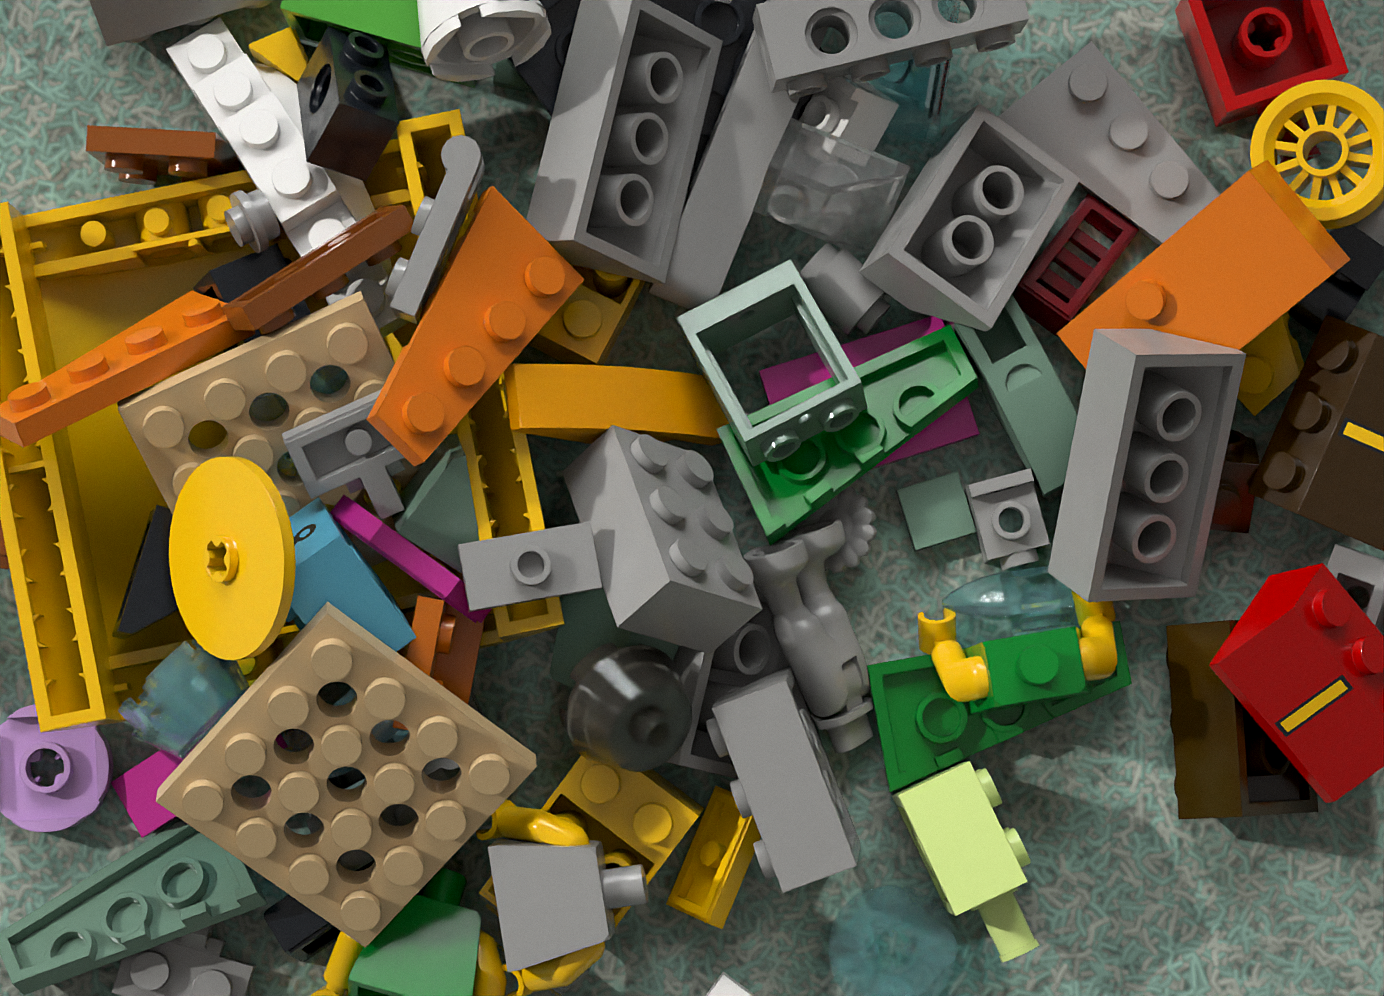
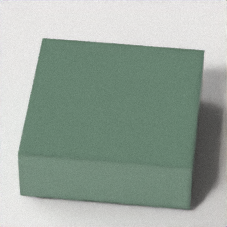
(936, 511)

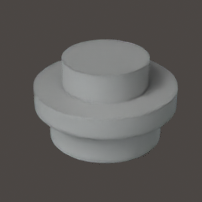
(252, 220)

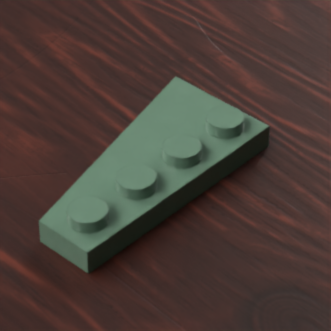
(133, 904)

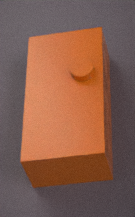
(1222, 271)

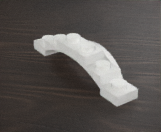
(263, 126)

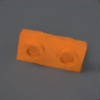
(444, 646)

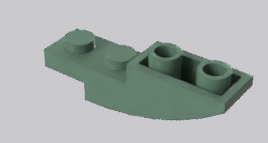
(1023, 393)

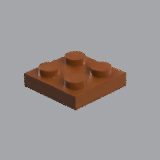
(146, 152)

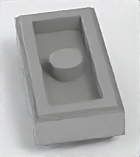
(529, 566)

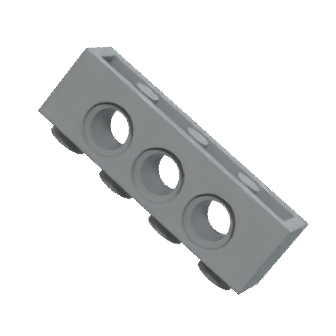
(797, 64)

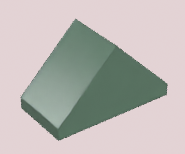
(440, 504)

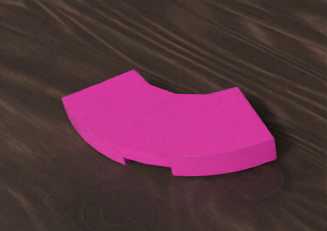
(404, 555)

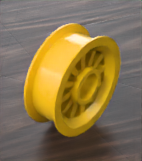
(1334, 98)

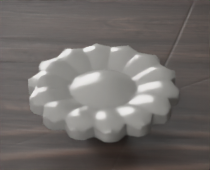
(857, 524)

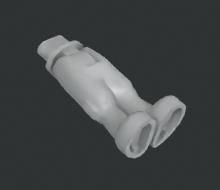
(816, 630)

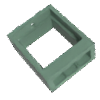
(747, 312)

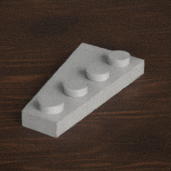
(1113, 143)

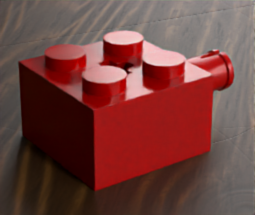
(1241, 76)

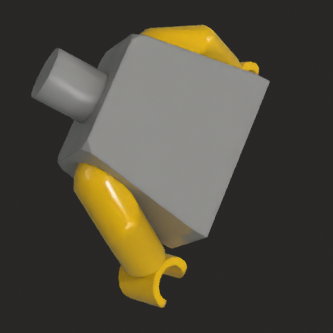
(554, 896)

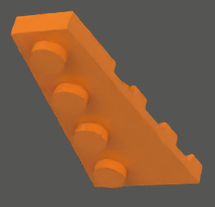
(485, 311)
(121, 366)

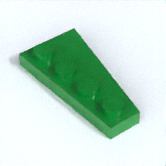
(903, 397)
(929, 730)

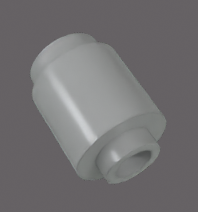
(842, 291)

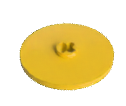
(232, 558)

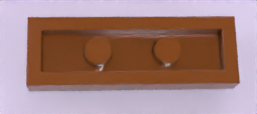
(320, 270)

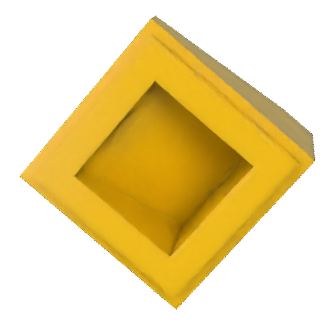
(282, 52)

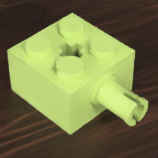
(969, 852)

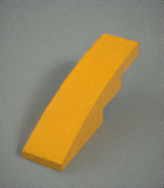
(586, 400)

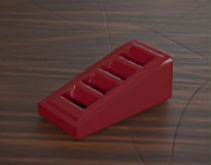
(1065, 302)

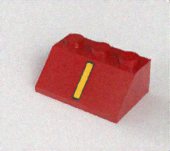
(1311, 677)

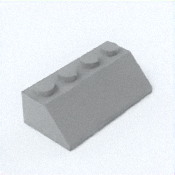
(624, 137)
(1144, 465)

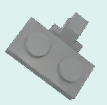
(347, 451)
(184, 968)

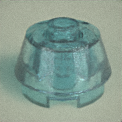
(184, 699)

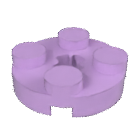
(75, 792)

